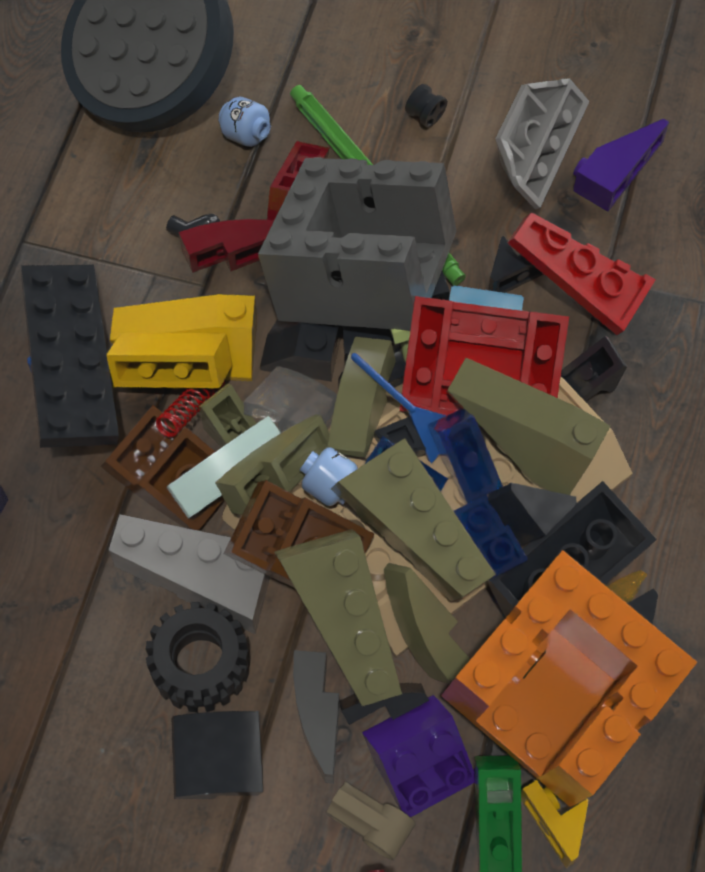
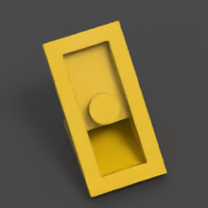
(561, 831)

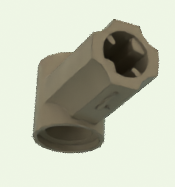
(380, 826)

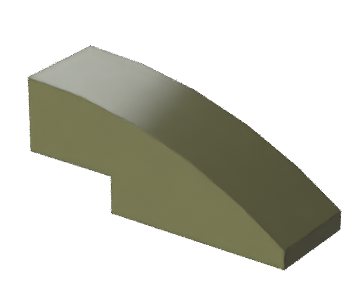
(360, 397)
(274, 461)
(424, 624)

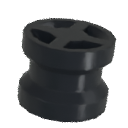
(426, 105)

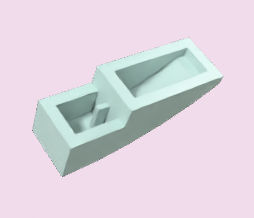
(198, 487)

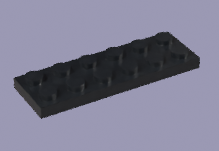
(68, 356)

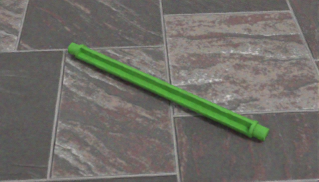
(348, 149)

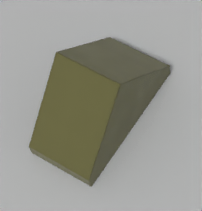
(224, 416)

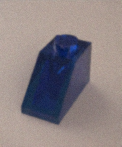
(465, 454)

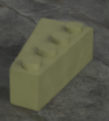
(415, 518)
(342, 602)

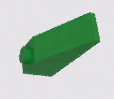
(498, 813)

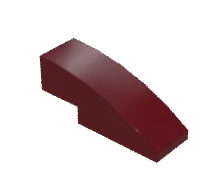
(227, 241)

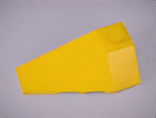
(206, 314)

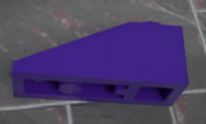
(616, 164)

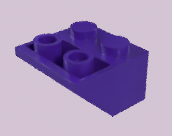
(420, 756)

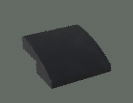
(216, 754)

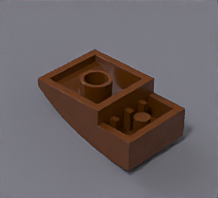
(151, 461)
(279, 521)

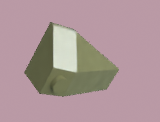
(536, 430)

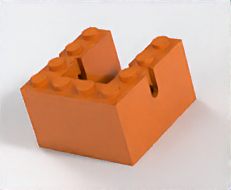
(561, 712)

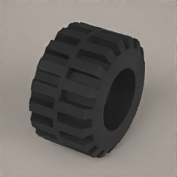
(193, 626)

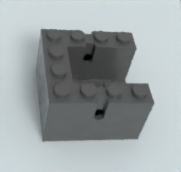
(358, 242)

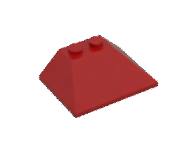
(506, 340)

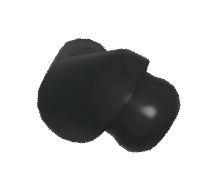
(177, 224)

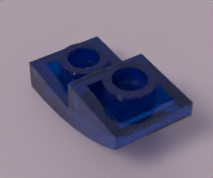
(491, 536)

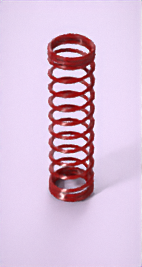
(172, 407)

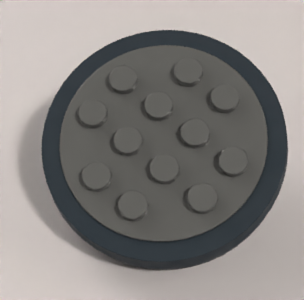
(146, 59)

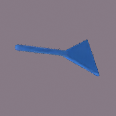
(419, 416)

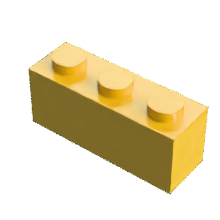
(169, 360)

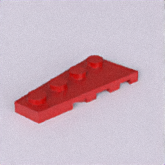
(594, 281)

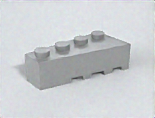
(190, 566)

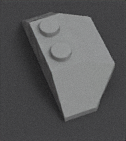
(539, 134)

